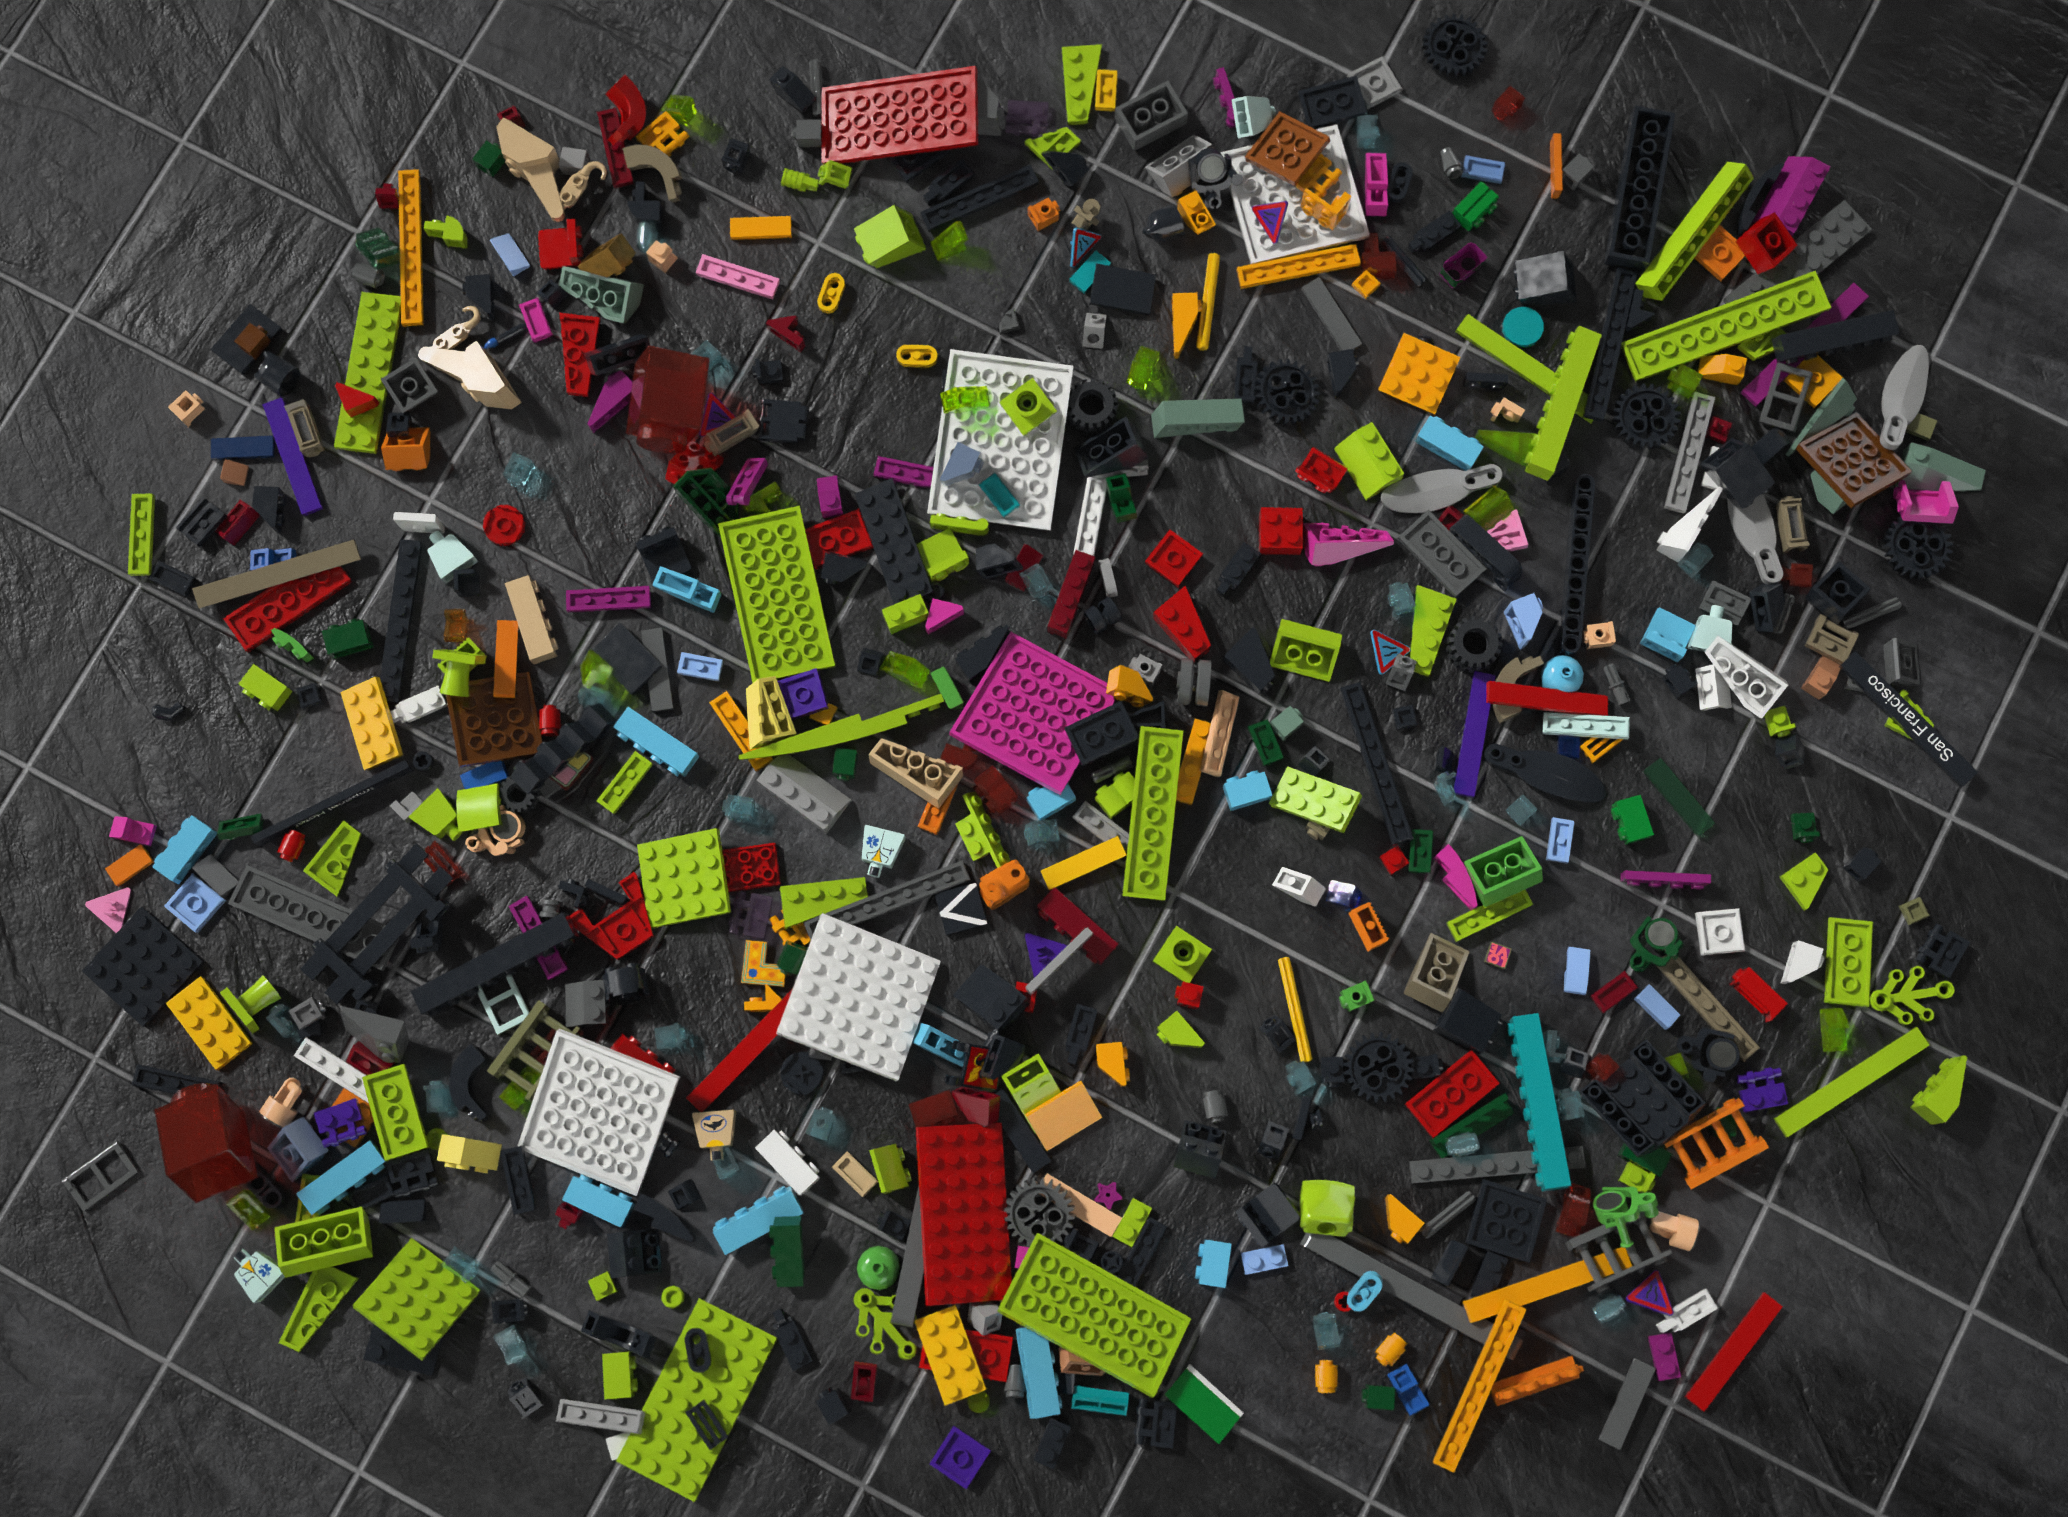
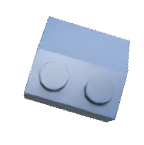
(1523, 618)

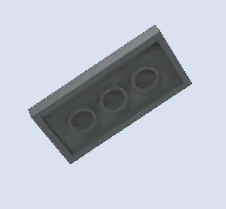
(1441, 553)

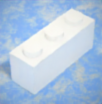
(788, 1161)

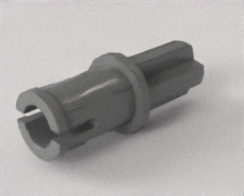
(1616, 684)
(1112, 769)
(510, 1279)

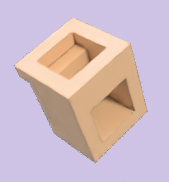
(661, 256)
(187, 407)
(1607, 635)

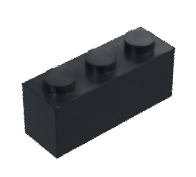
(616, 354)

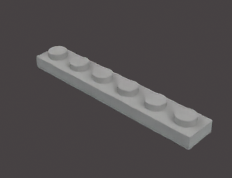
(1689, 452)

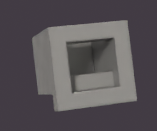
(1150, 675)

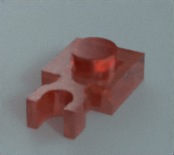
(1798, 574)

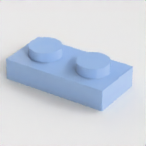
(700, 666)
(1560, 840)
(1264, 1259)

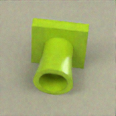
(1028, 417)
(457, 670)
(1182, 967)
(252, 1001)

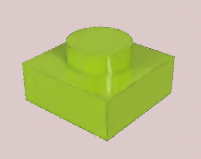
(602, 1286)

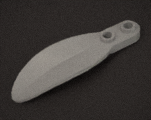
(1903, 395)
(1437, 489)
(1757, 536)

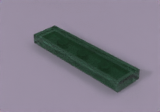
(1679, 797)

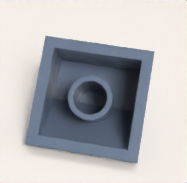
(962, 465)
(297, 1148)

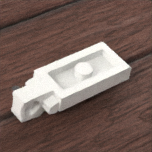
(419, 706)
(1688, 1312)

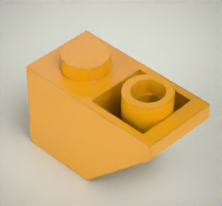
(1195, 213)
(1128, 686)
(1111, 1061)

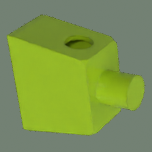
(437, 816)

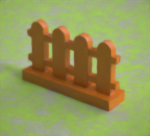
(1535, 1380)

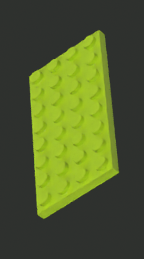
(776, 594)
(1094, 1315)
(669, 1444)

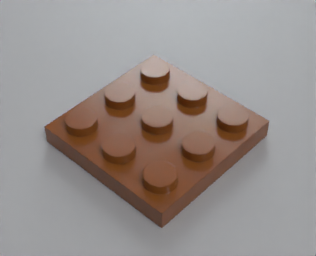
(1287, 148)

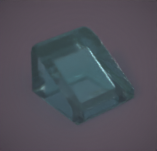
(1521, 810)

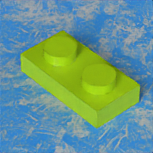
(1132, 1222)

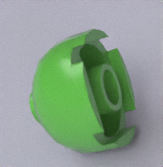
(878, 1267)

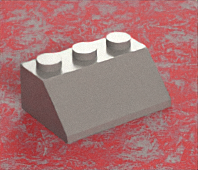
(1172, 168)

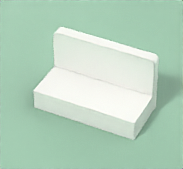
(1712, 689)

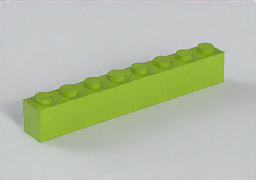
(1694, 230)
(1563, 403)

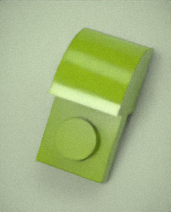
(450, 232)

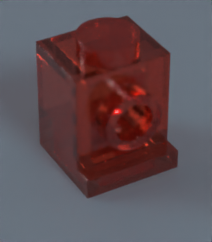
(1507, 103)
(1602, 1067)

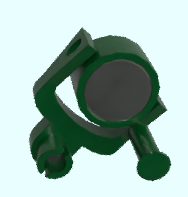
(1661, 937)

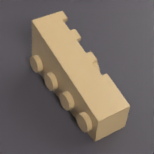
(921, 774)

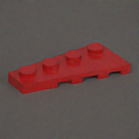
(578, 337)

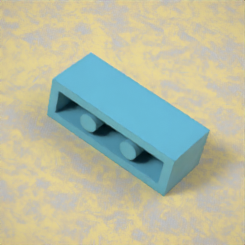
(1449, 443)
(184, 849)
(599, 1200)

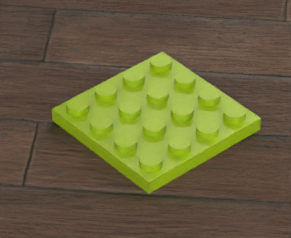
(684, 878)
(416, 1299)

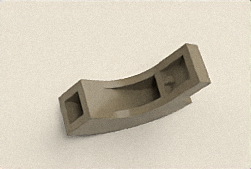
(650, 157)
(1510, 674)

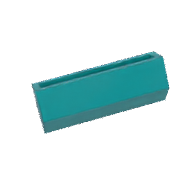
(1100, 1400)

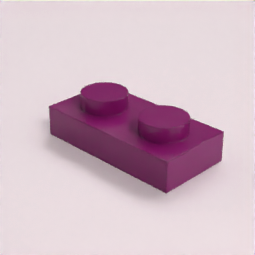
(1664, 1356)

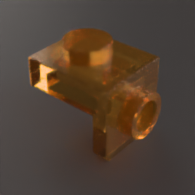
(456, 625)

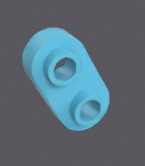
(1366, 1290)

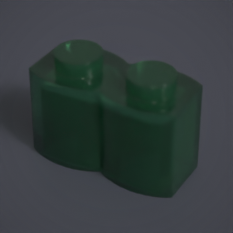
(377, 248)

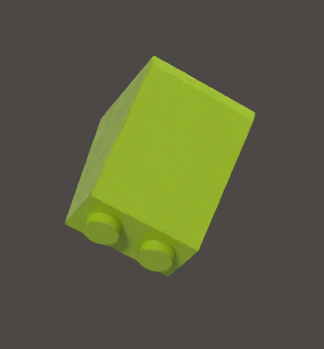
(889, 237)

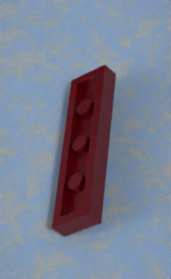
(609, 123)

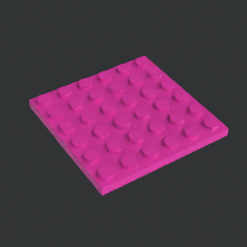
(1023, 709)

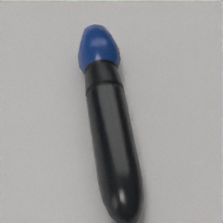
(493, 342)

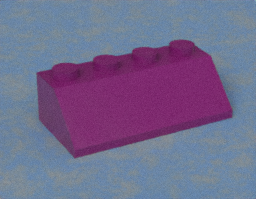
(1793, 191)

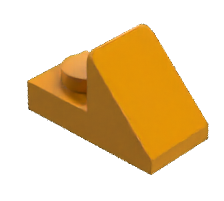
(757, 1005)

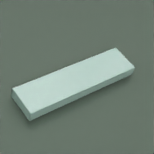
(1585, 725)

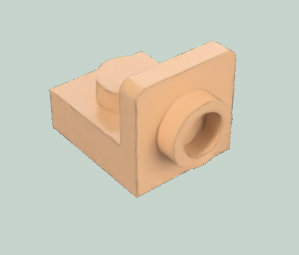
(1509, 410)

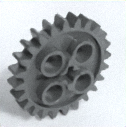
(1027, 1198)

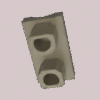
(1086, 216)

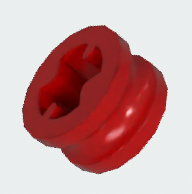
(1336, 1302)

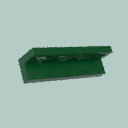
(1476, 1123)

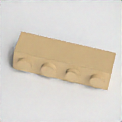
(531, 619)

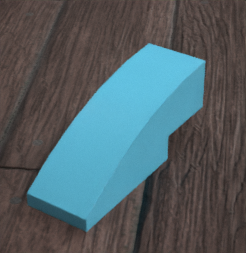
(687, 589)

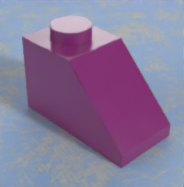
(829, 497)

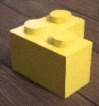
(466, 1152)

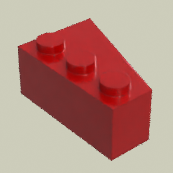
(1183, 625)
(631, 1048)

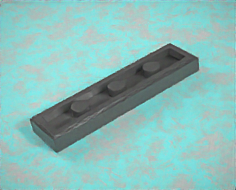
(1331, 315)
(659, 684)
(1627, 1404)

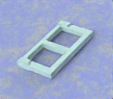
(487, 1005)

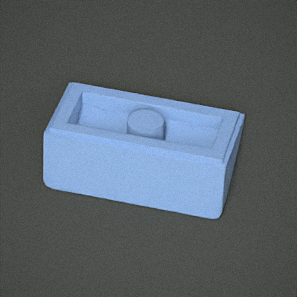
(510, 254)
(1657, 1007)

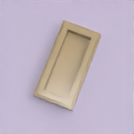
(855, 1174)

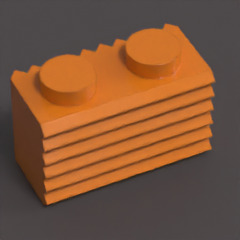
(1368, 926)

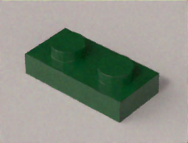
(1265, 742)
(240, 826)
(1421, 851)

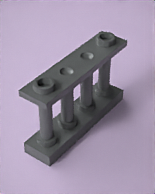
(1600, 1236)

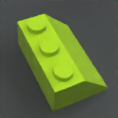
(1369, 461)
(1305, 650)

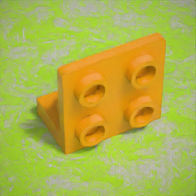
(1326, 214)

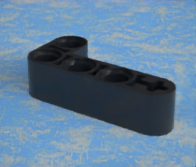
(1490, 552)

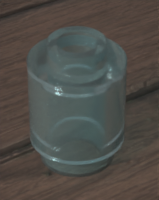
(646, 235)
(1462, 1144)
(1609, 1308)

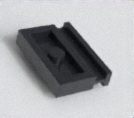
(201, 522)

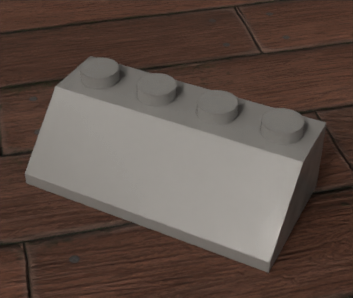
(804, 791)

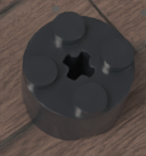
(625, 984)

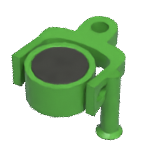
(1613, 1209)

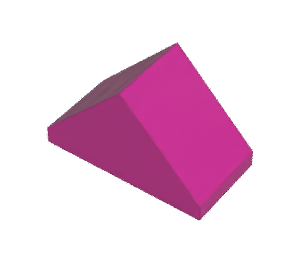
(942, 614)

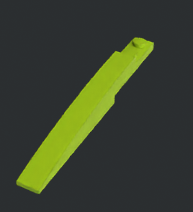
(844, 730)

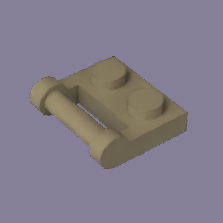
(1828, 644)

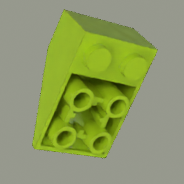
(1030, 1084)
(1942, 1092)

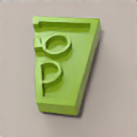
(334, 858)

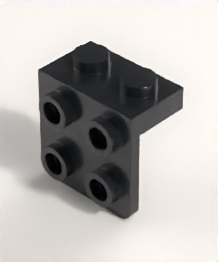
(663, 550)
(1268, 1214)

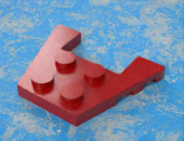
(622, 929)

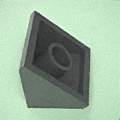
(1901, 663)

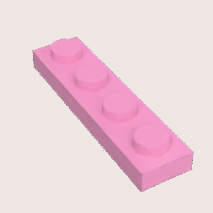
(737, 276)

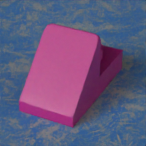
(132, 830)

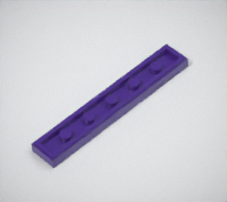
(292, 457)
(1473, 736)

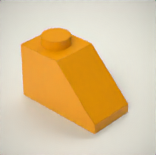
(1723, 368)
(1401, 1220)

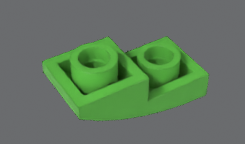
(289, 643)

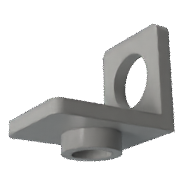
(1094, 325)

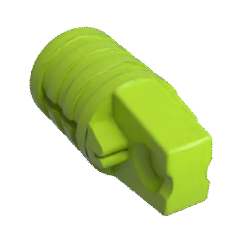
(798, 180)

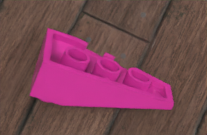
(1333, 545)

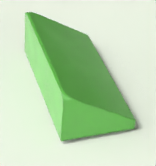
(947, 688)

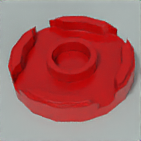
(504, 525)

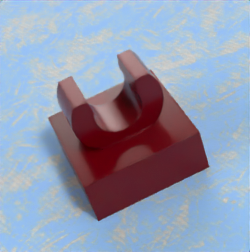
(387, 196)
(1718, 429)
(568, 1214)

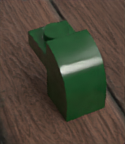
(1120, 498)

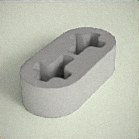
(1108, 578)

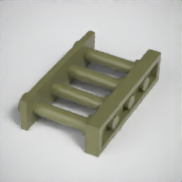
(514, 1049)

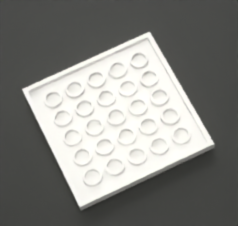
(1299, 231)
(858, 997)
(598, 1112)

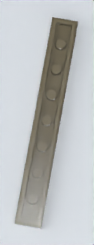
(276, 574)

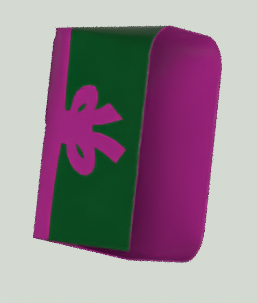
(1470, 250)

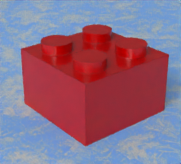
(1766, 243)
(1280, 531)

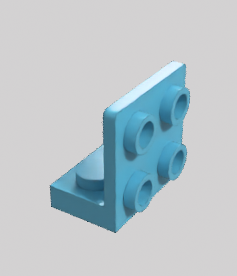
(1668, 635)

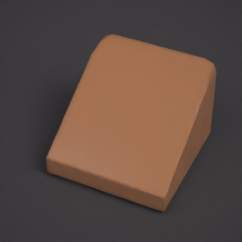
(234, 473)

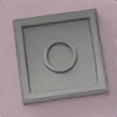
(1376, 82)

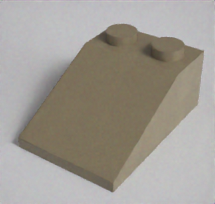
(1436, 972)

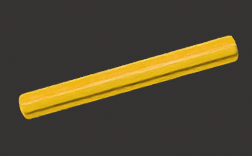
(1208, 301)
(1295, 1009)

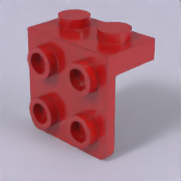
(560, 246)
(693, 458)
(1321, 471)

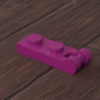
(1222, 83)
(746, 481)

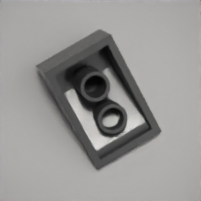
(380, 1034)

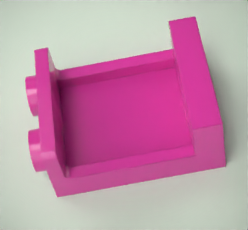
(1926, 505)

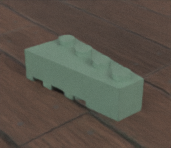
(1197, 416)

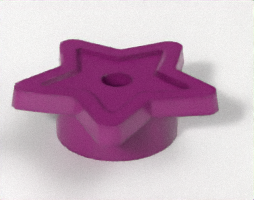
(1108, 1201)

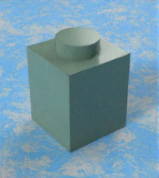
(1287, 722)

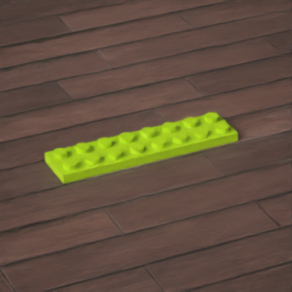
(368, 363)
(1152, 813)

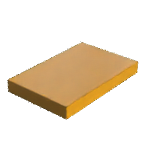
(1063, 1115)

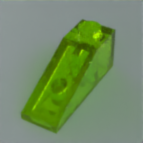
(1509, 444)

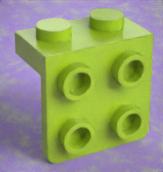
(942, 555)

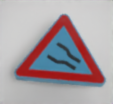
(1081, 244)
(1386, 650)

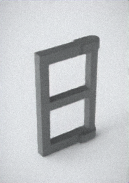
(1772, 393)
(67, 1181)

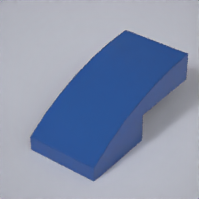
(265, 557)
(485, 775)
(1408, 1390)

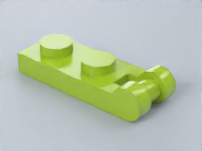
(959, 524)

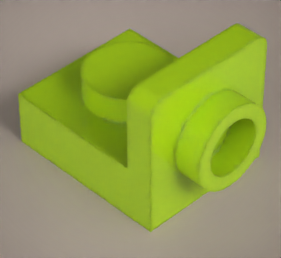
(834, 174)
(1778, 722)
(1638, 1178)

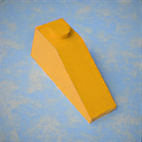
(1184, 315)

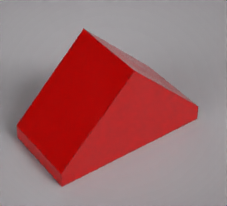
(354, 400)

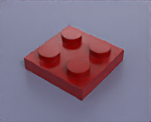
(1173, 558)

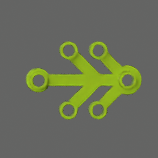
(1907, 996)
(881, 1321)

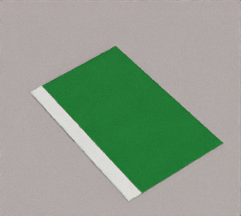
(1204, 1404)

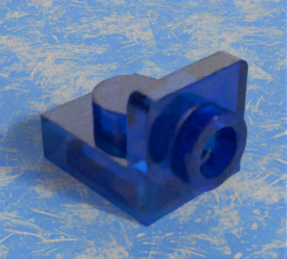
(1344, 895)

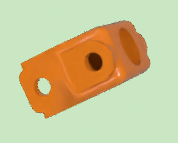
(1004, 882)

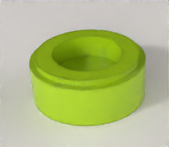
(672, 1297)

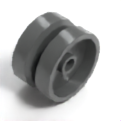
(1191, 681)

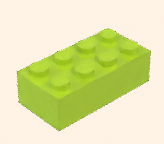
(323, 1242)

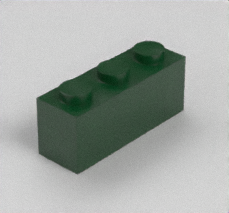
(787, 1251)

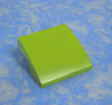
(478, 808)

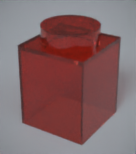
(667, 399)
(204, 1141)

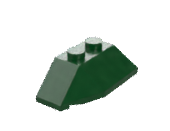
(706, 496)

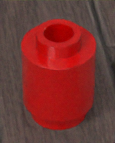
(549, 721)
(291, 845)

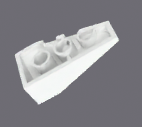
(1683, 534)
(1749, 679)

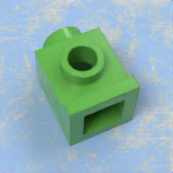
(1365, 996)

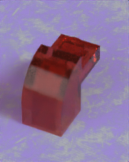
(1379, 264)
(960, 757)
(1574, 1210)

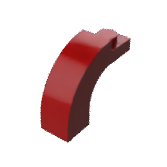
(631, 107)

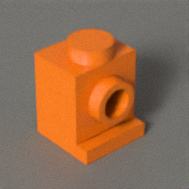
(1044, 219)

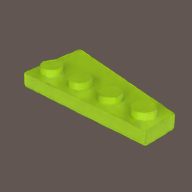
(1080, 72)

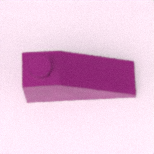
(613, 397)

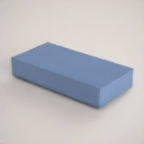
(1483, 169)

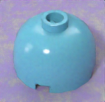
(1554, 678)

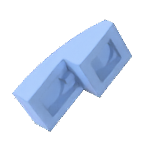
(1577, 971)

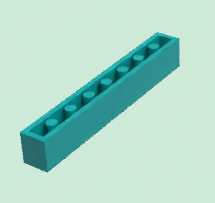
(1539, 1102)

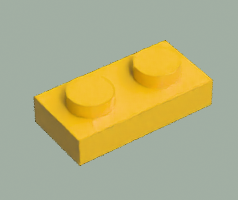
(1106, 90)

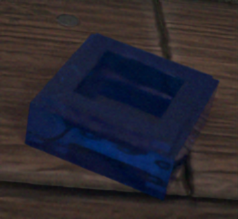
(1568, 746)

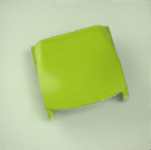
(1326, 1207)

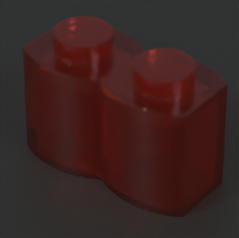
(995, 790)

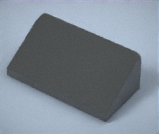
(216, 875)

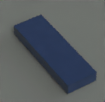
(242, 447)

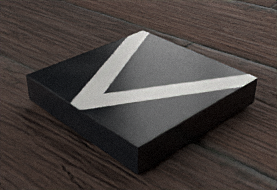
(961, 909)

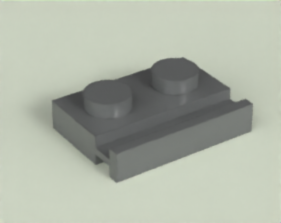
(1732, 601)

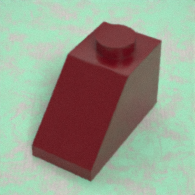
(978, 1105)

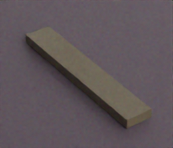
(1708, 1005)

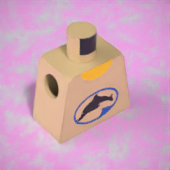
(715, 1131)

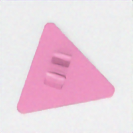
(111, 908)

